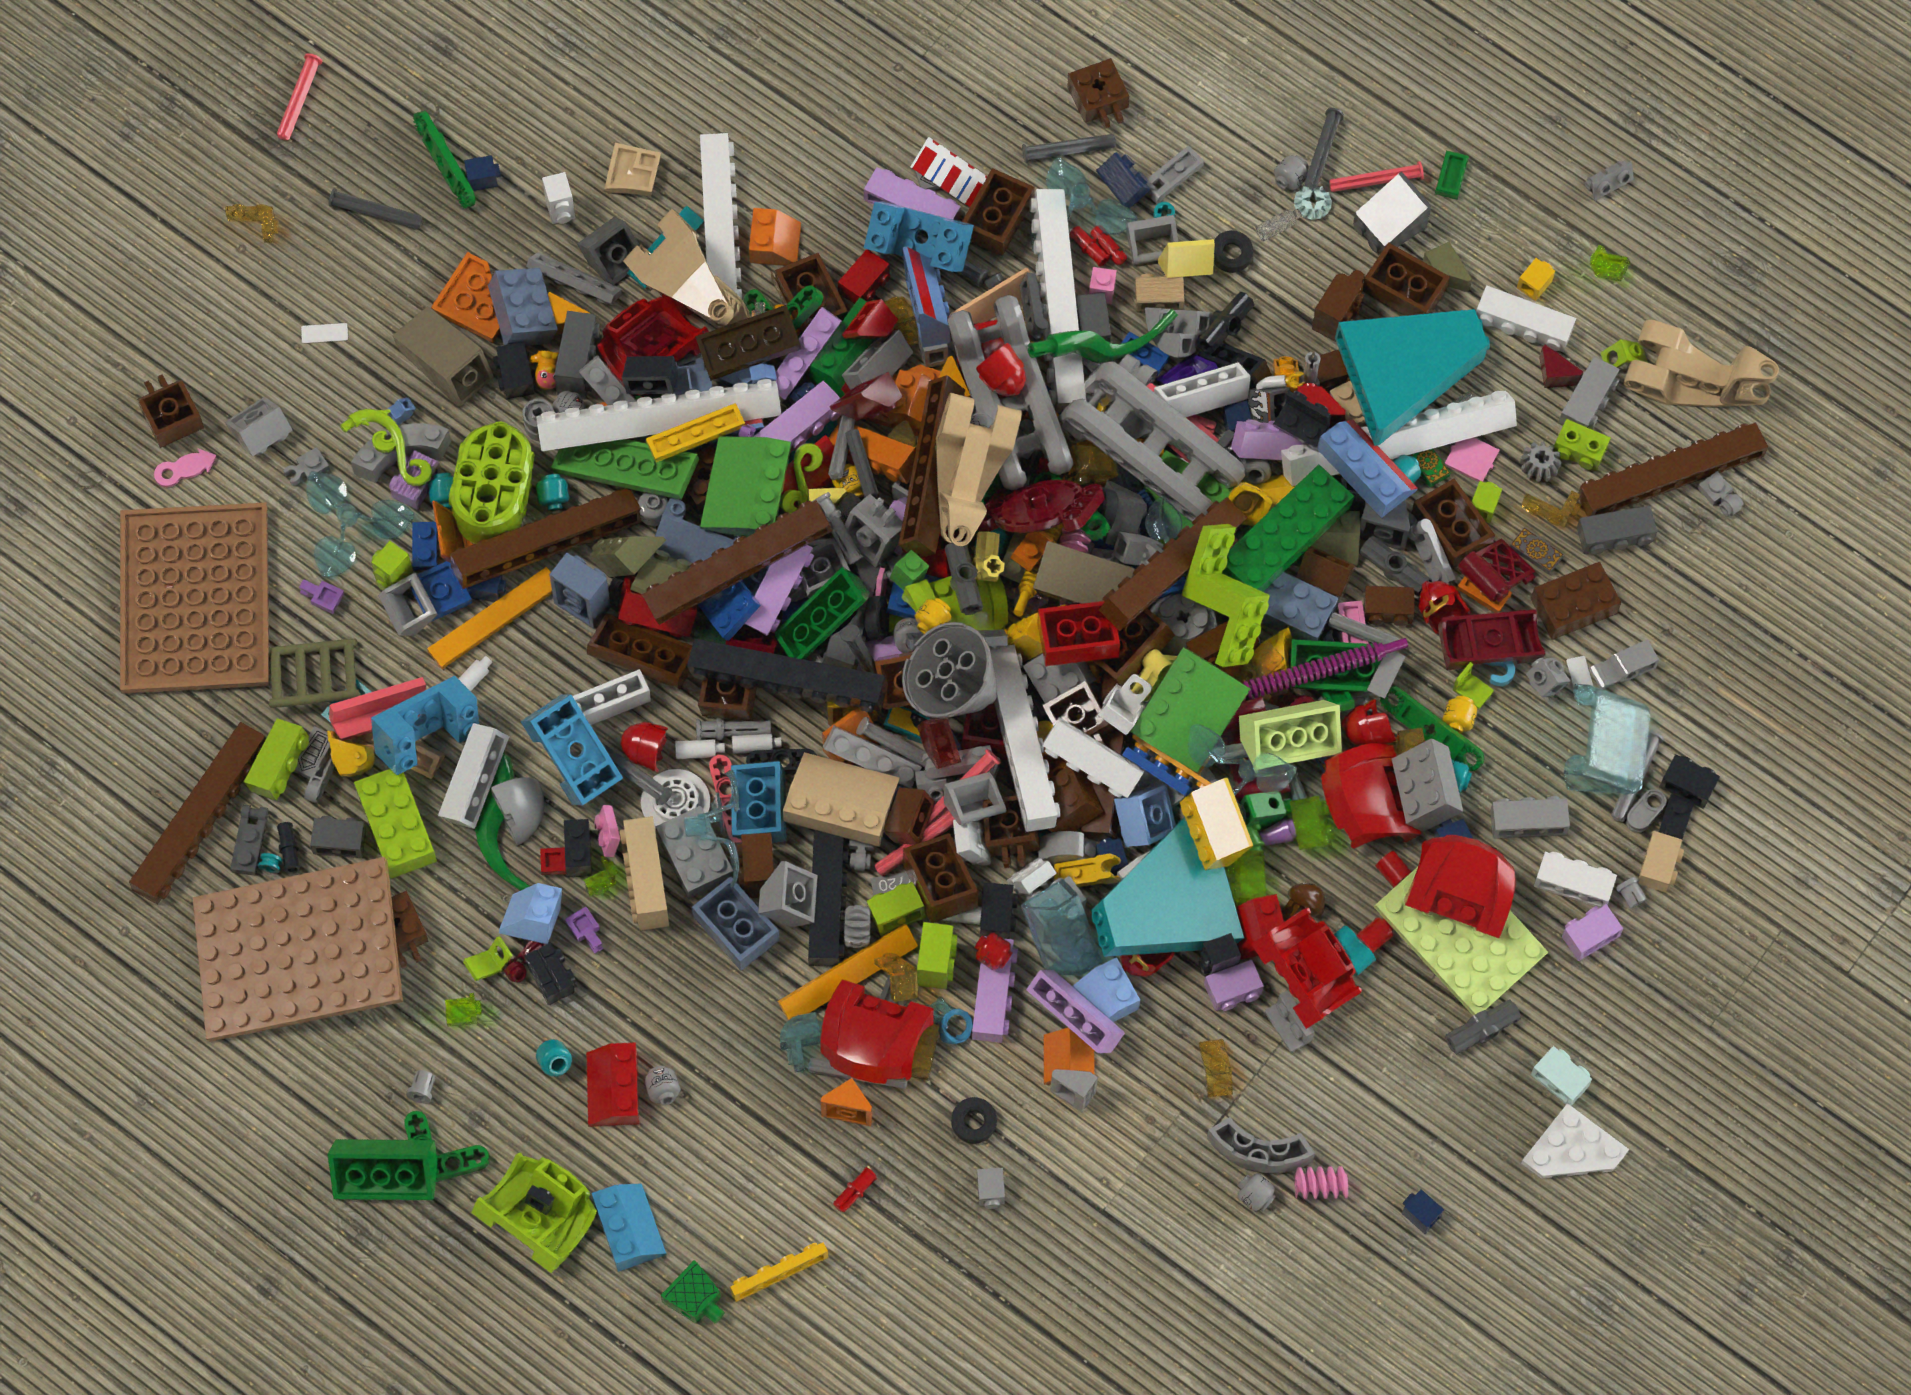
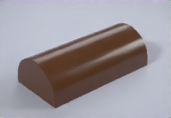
(643, 649)

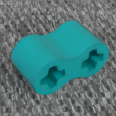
(1358, 952)

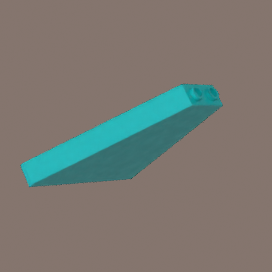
(1408, 362)
(1167, 902)

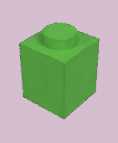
(909, 570)

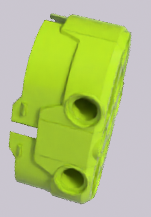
(510, 500)

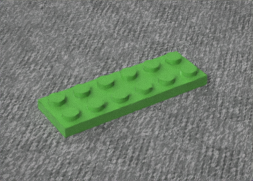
(628, 466)

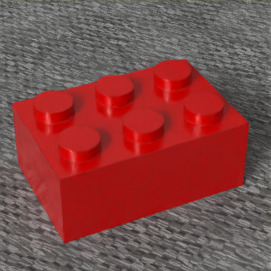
(1076, 634)

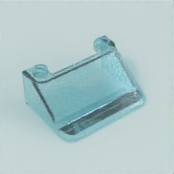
(1614, 744)

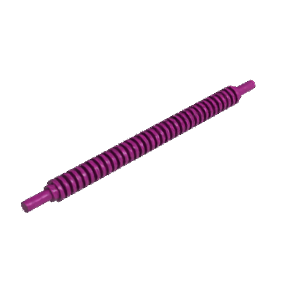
(1321, 668)

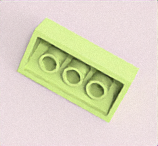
(1293, 732)

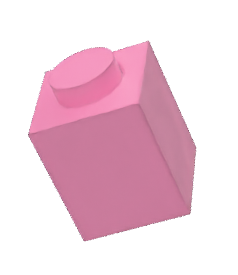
(1103, 282)

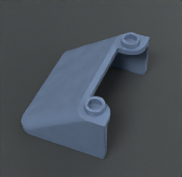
(686, 539)

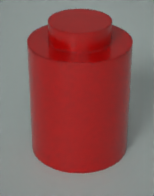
(1393, 868)
(1375, 934)

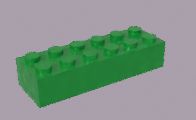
(1288, 530)

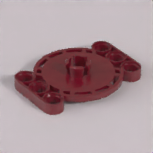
(1042, 507)

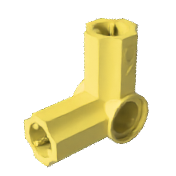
(986, 558)
(1155, 669)

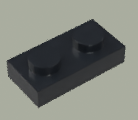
(1676, 816)

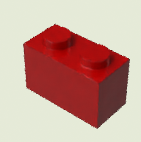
(864, 277)

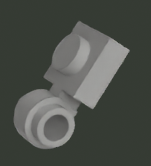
(1717, 489)
(860, 859)

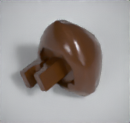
(1305, 896)

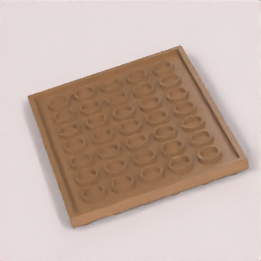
(215, 617)
(297, 949)

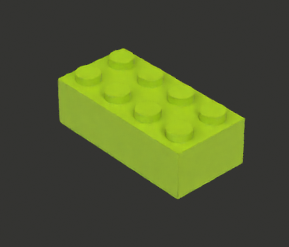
(395, 822)

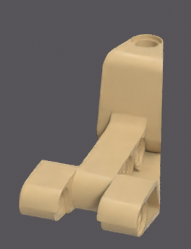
(683, 274)
(1693, 378)
(968, 463)

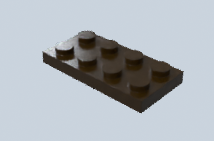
(748, 342)

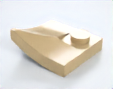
(632, 170)

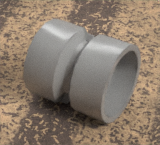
(1143, 373)
(530, 411)

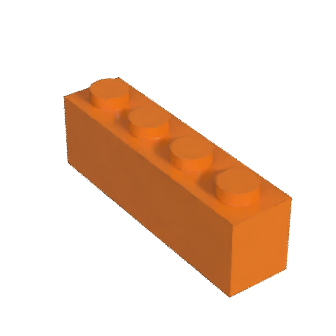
(884, 454)

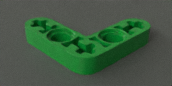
(802, 297)
(443, 1158)

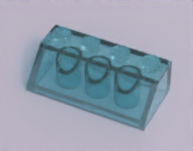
(1061, 930)

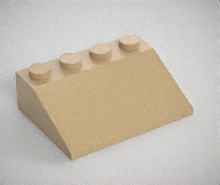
(840, 799)

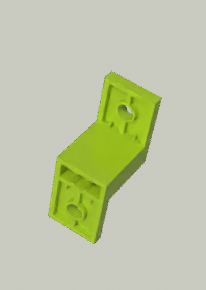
(1225, 595)

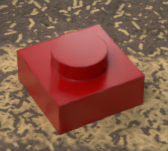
(553, 861)

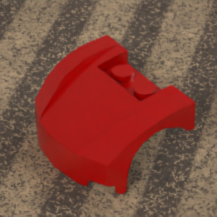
(633, 315)
(1365, 794)
(1464, 883)
(1311, 964)
(871, 1035)

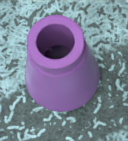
(1280, 832)

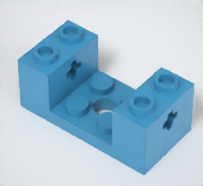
(898, 227)
(443, 705)
(557, 728)

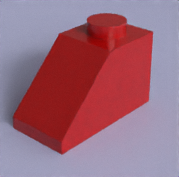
(872, 322)

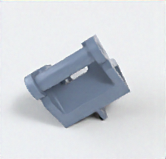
(692, 378)

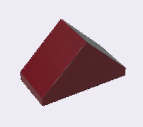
(1558, 370)

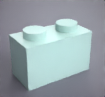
(1561, 1076)

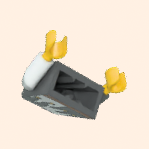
(1269, 396)

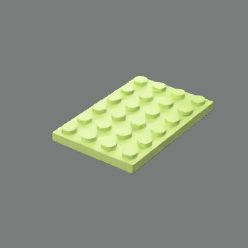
(1465, 960)

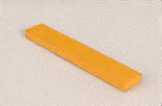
(491, 619)
(853, 969)

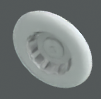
(680, 797)

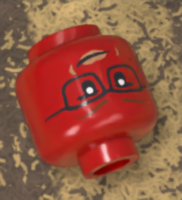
(993, 951)

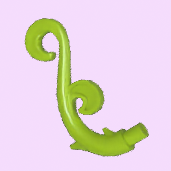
(364, 416)
(802, 494)

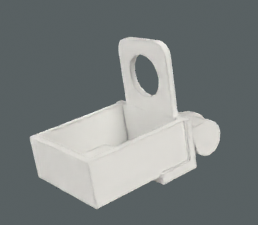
(1123, 706)
(971, 843)
(1032, 876)

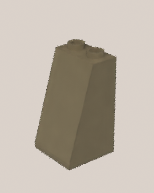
(444, 355)
(1077, 575)

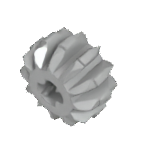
(1549, 465)
(857, 926)

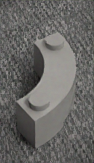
(422, 437)
(1258, 1154)

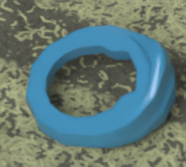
(946, 1037)

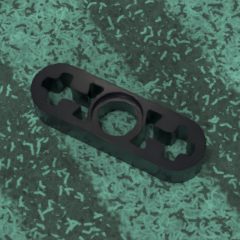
(774, 754)

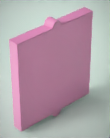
(1472, 458)

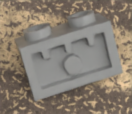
(1288, 1023)

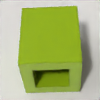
(1486, 499)

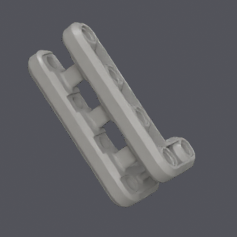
(1126, 394)
(1032, 398)

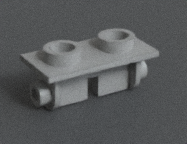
(1615, 177)

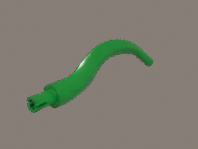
(1092, 345)
(489, 824)

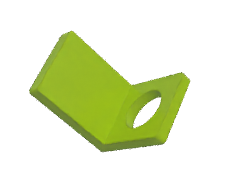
(1626, 351)
(1472, 687)
(488, 962)

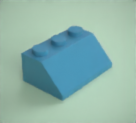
(760, 800)
(628, 1225)

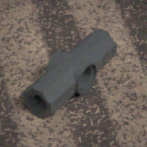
(1383, 556)
(967, 588)
(1483, 1027)

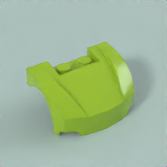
(992, 594)
(549, 1236)

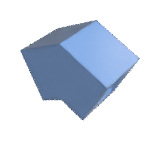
(762, 371)
(402, 410)

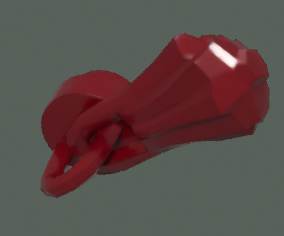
(516, 970)

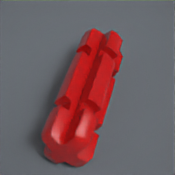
(1109, 246)

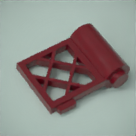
(1488, 576)

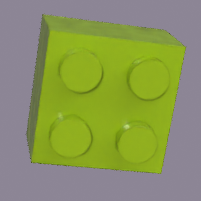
(936, 955)

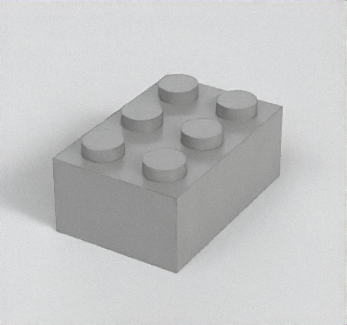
(1427, 785)
(696, 862)

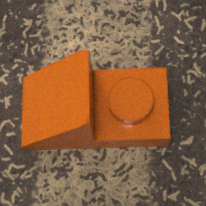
(1031, 549)

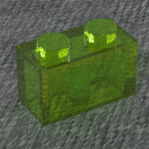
(1312, 823)
(1248, 877)

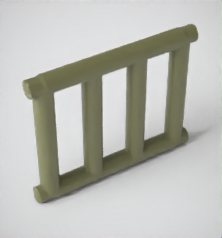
(299, 650)

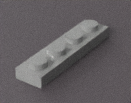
(567, 275)
(606, 384)
(871, 755)

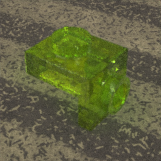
(1608, 265)
(600, 882)
(462, 1011)

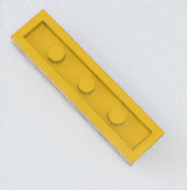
(695, 432)
(787, 1267)

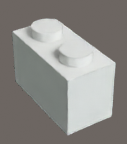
(558, 198)

